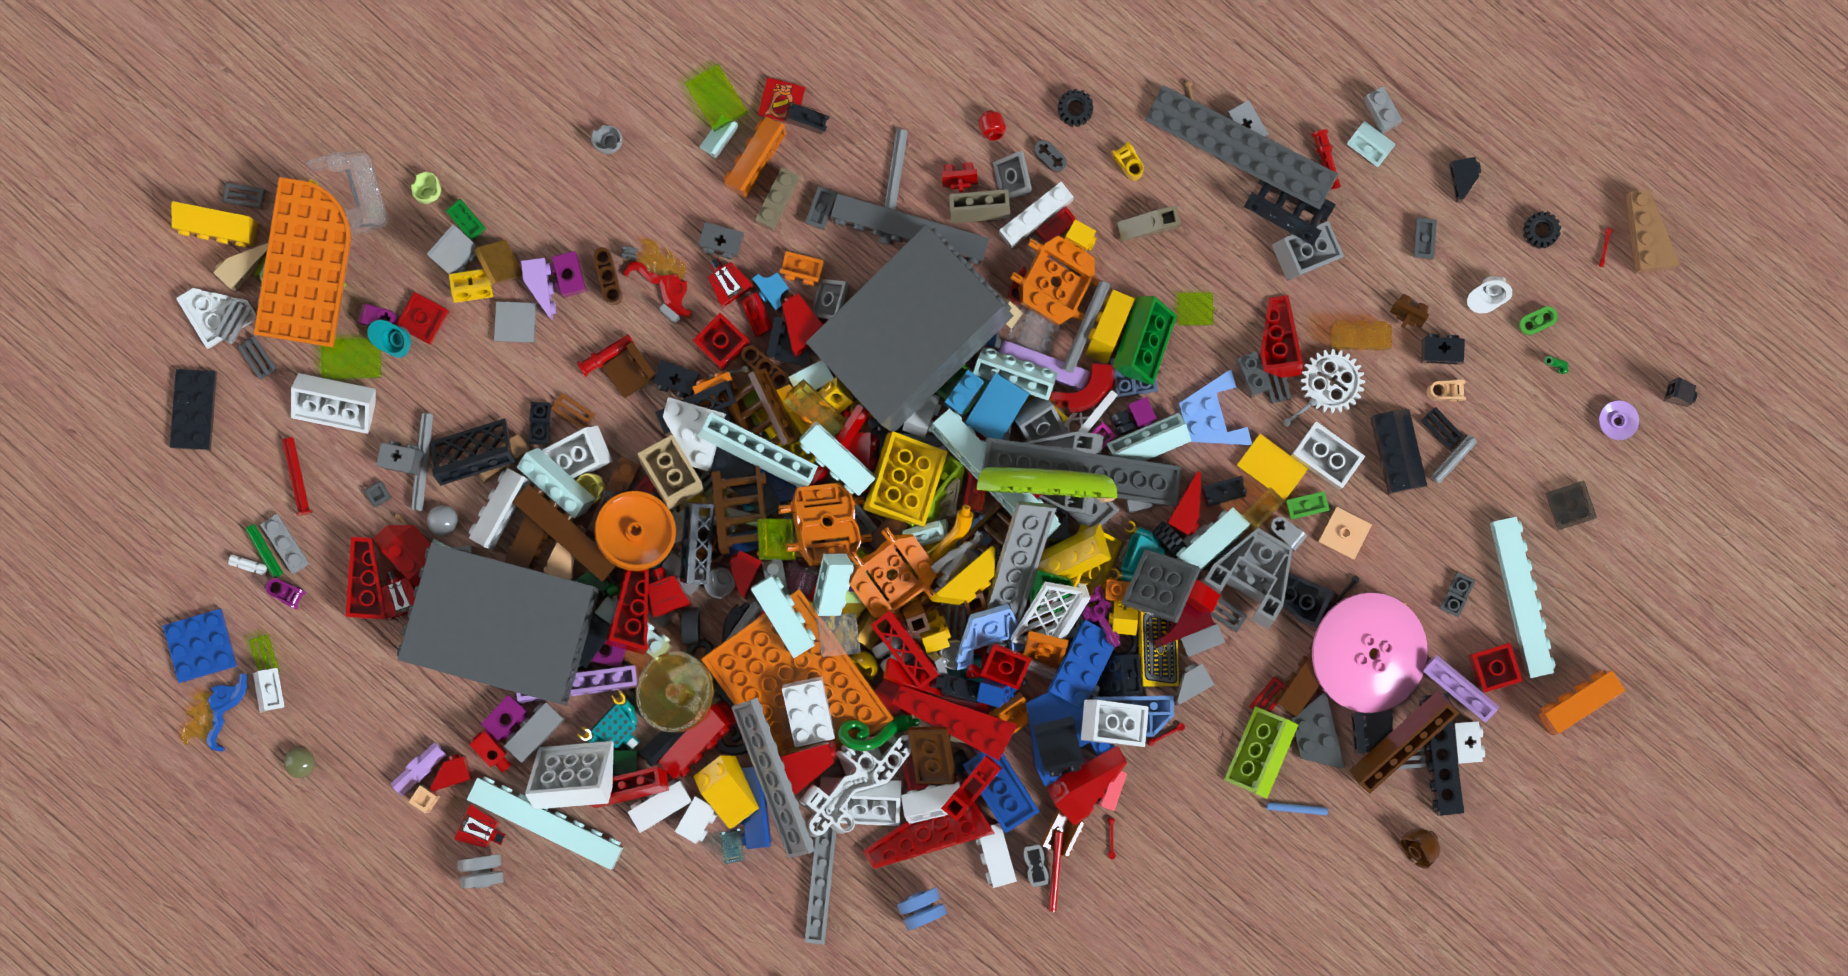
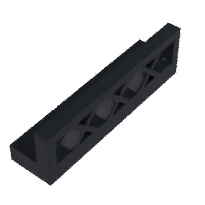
(697, 399)
(690, 540)
(659, 746)

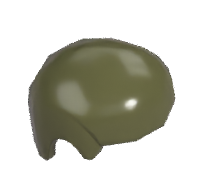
(299, 762)

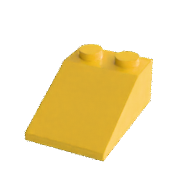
(726, 790)

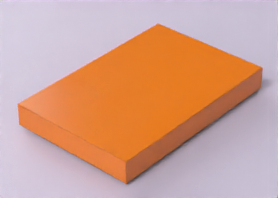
(1045, 649)

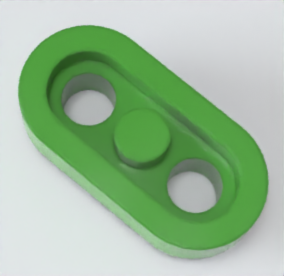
(1537, 321)

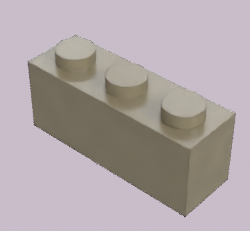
(777, 199)
(980, 206)

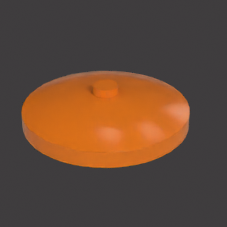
(635, 530)

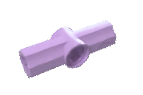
(418, 769)

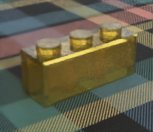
(1361, 336)
(813, 407)

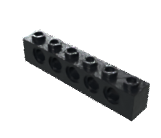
(1454, 804)

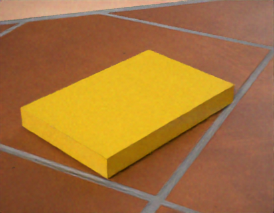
(1272, 466)

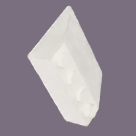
(571, 775)

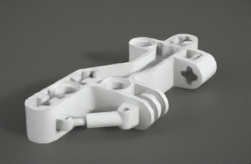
(830, 806)

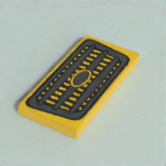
(1157, 665)

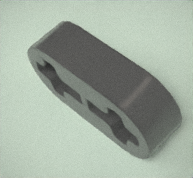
(1053, 153)

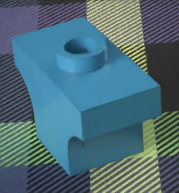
(771, 289)

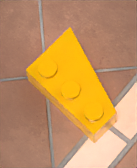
(1109, 325)

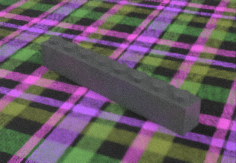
(903, 226)

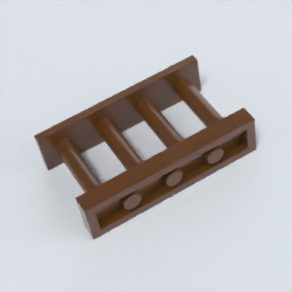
(772, 404)
(722, 502)
(983, 525)

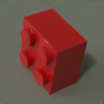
(721, 342)
(1495, 668)

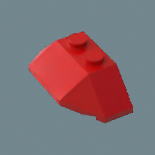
(404, 548)

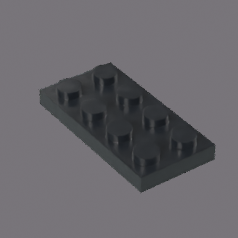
(193, 409)

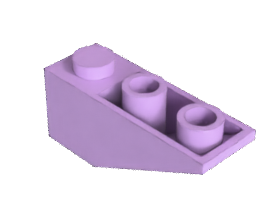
(536, 277)

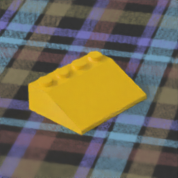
(905, 479)

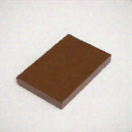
(932, 755)

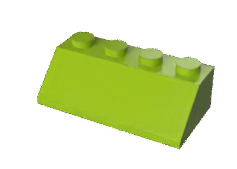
(1261, 752)

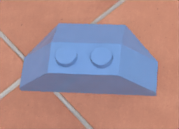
(1159, 709)

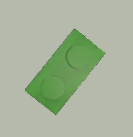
(1307, 505)

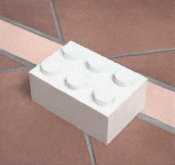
(1327, 456)
(808, 711)

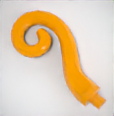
(961, 527)

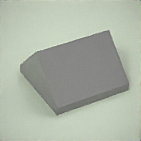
(1013, 175)
(829, 298)

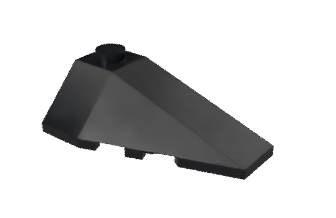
(1307, 600)

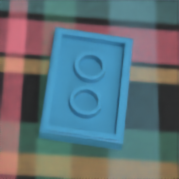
(997, 407)

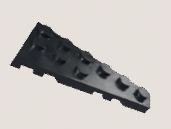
(732, 467)

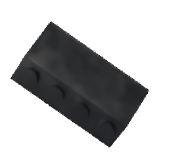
(1398, 451)

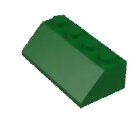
(1145, 339)

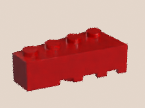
(364, 584)
(629, 620)
(698, 740)

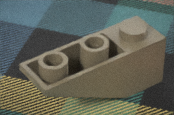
(1149, 223)

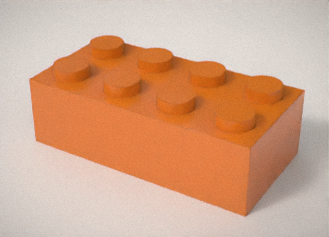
(1581, 702)

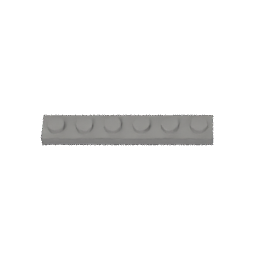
(820, 887)

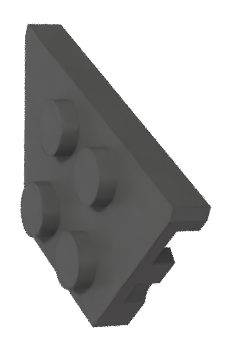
(1317, 734)

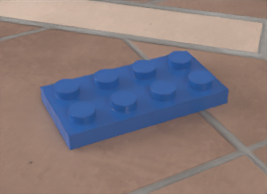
(1081, 665)
(1005, 794)

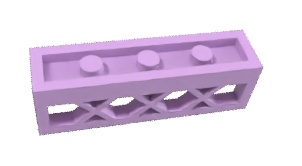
(1460, 688)

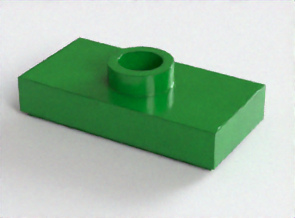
(465, 219)

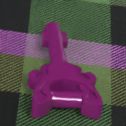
(1099, 613)

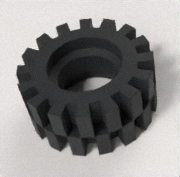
(1081, 97)
(1550, 221)
(1169, 538)

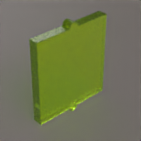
(1195, 309)

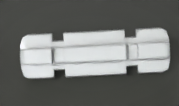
(247, 565)

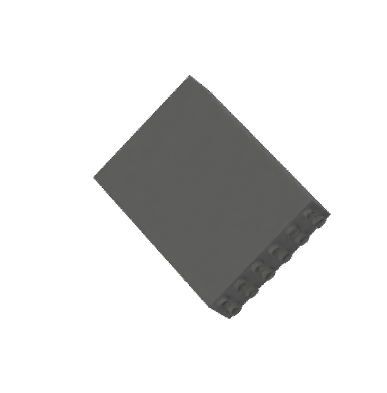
(910, 328)
(498, 624)

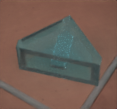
(732, 846)

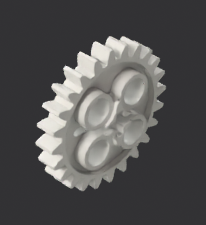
(1341, 365)

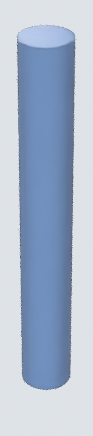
(1297, 808)

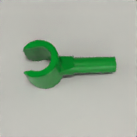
(612, 589)

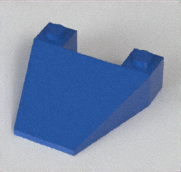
(1050, 708)

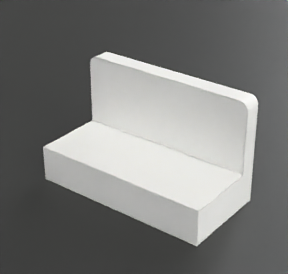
(268, 690)

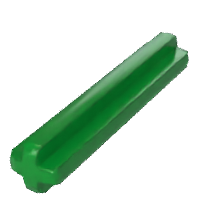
(264, 551)

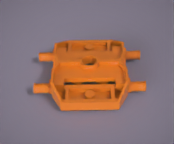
(1060, 302)
(808, 509)
(903, 585)

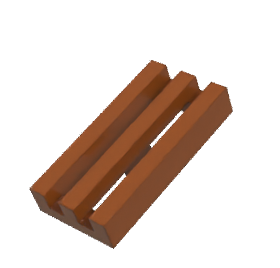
(559, 402)

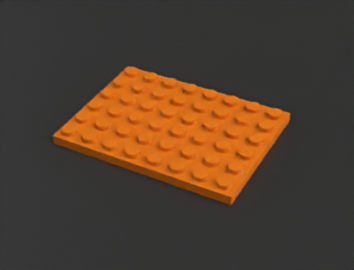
(759, 663)

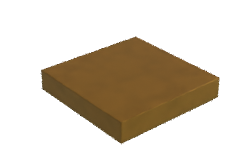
(498, 262)

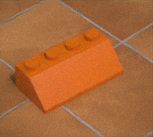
(755, 157)

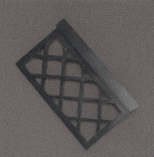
(474, 463)

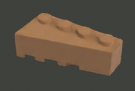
(1648, 234)

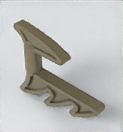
(949, 502)

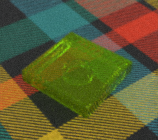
(773, 537)

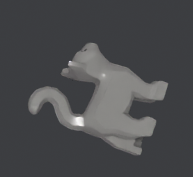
(956, 560)

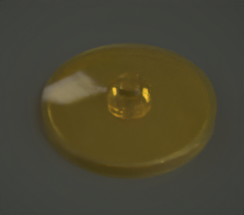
(674, 692)

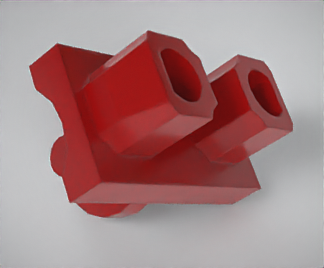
(961, 178)

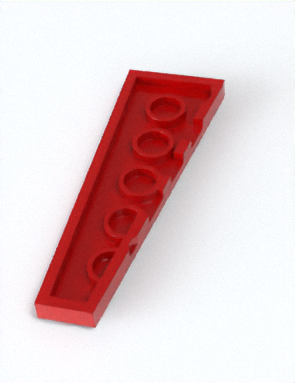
(970, 726)

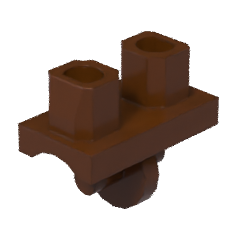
(1409, 314)

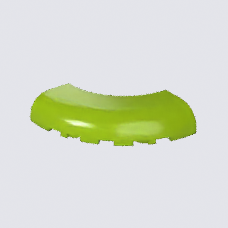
(1046, 482)

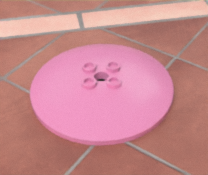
(1344, 645)

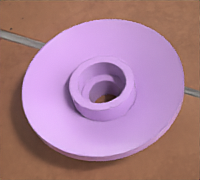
(1627, 415)

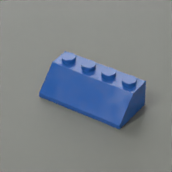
(757, 824)

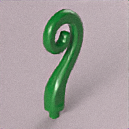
(898, 724)

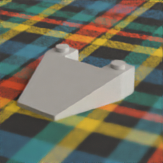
(1074, 441)
(1258, 570)

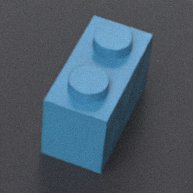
(964, 392)

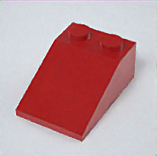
(1187, 510)

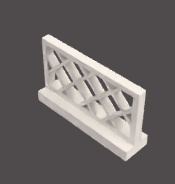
(1063, 619)

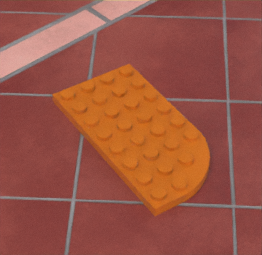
(304, 265)

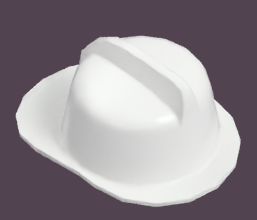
(1489, 295)

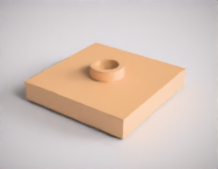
(1344, 533)

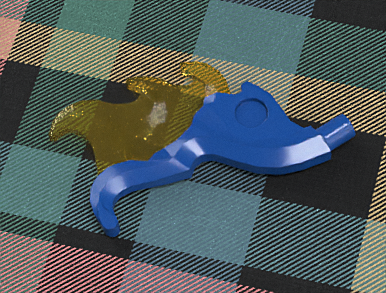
(209, 713)

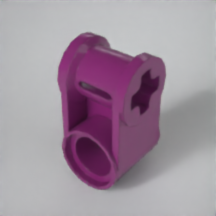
(371, 313)
(288, 594)

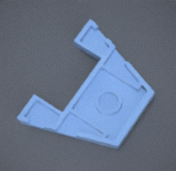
(1204, 415)
(986, 629)

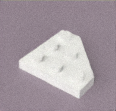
(207, 310)
(685, 423)

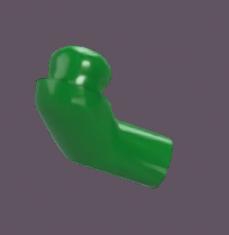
(1557, 363)

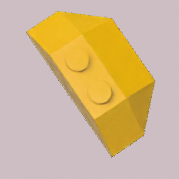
(969, 580)

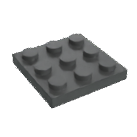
(1161, 586)

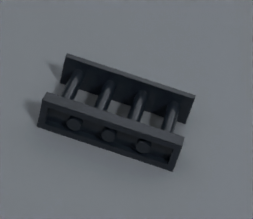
(1283, 218)

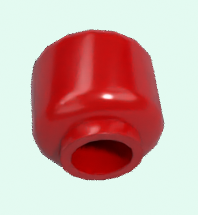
(992, 125)

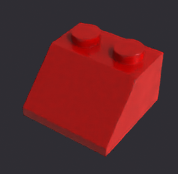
(745, 571)
(1006, 666)

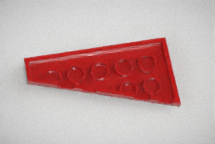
(927, 836)

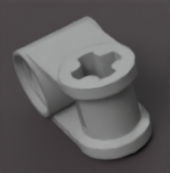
(1288, 534)

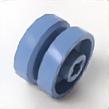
(921, 907)

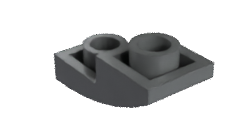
(1457, 594)

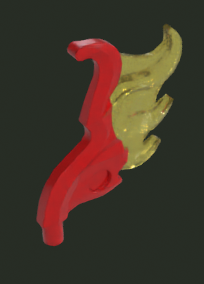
(663, 272)

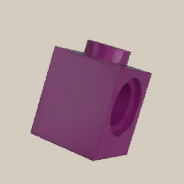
(1142, 413)

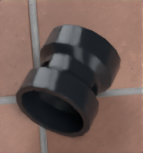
(1122, 422)

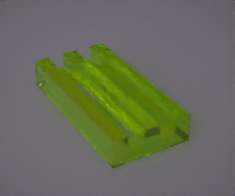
(271, 652)

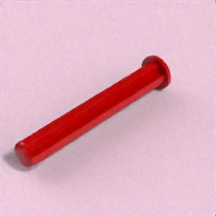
(296, 476)

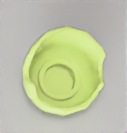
(426, 188)

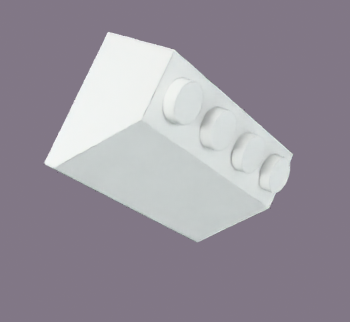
(332, 403)
(499, 509)
(871, 806)

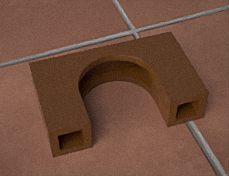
(917, 609)

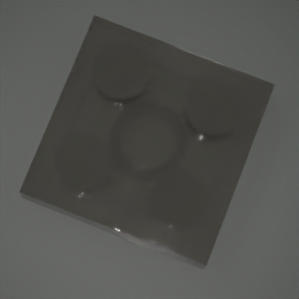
(1571, 505)

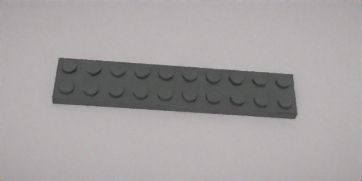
(1241, 147)
(1133, 478)

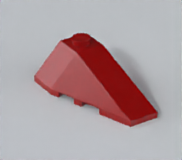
(1280, 344)
(1079, 790)

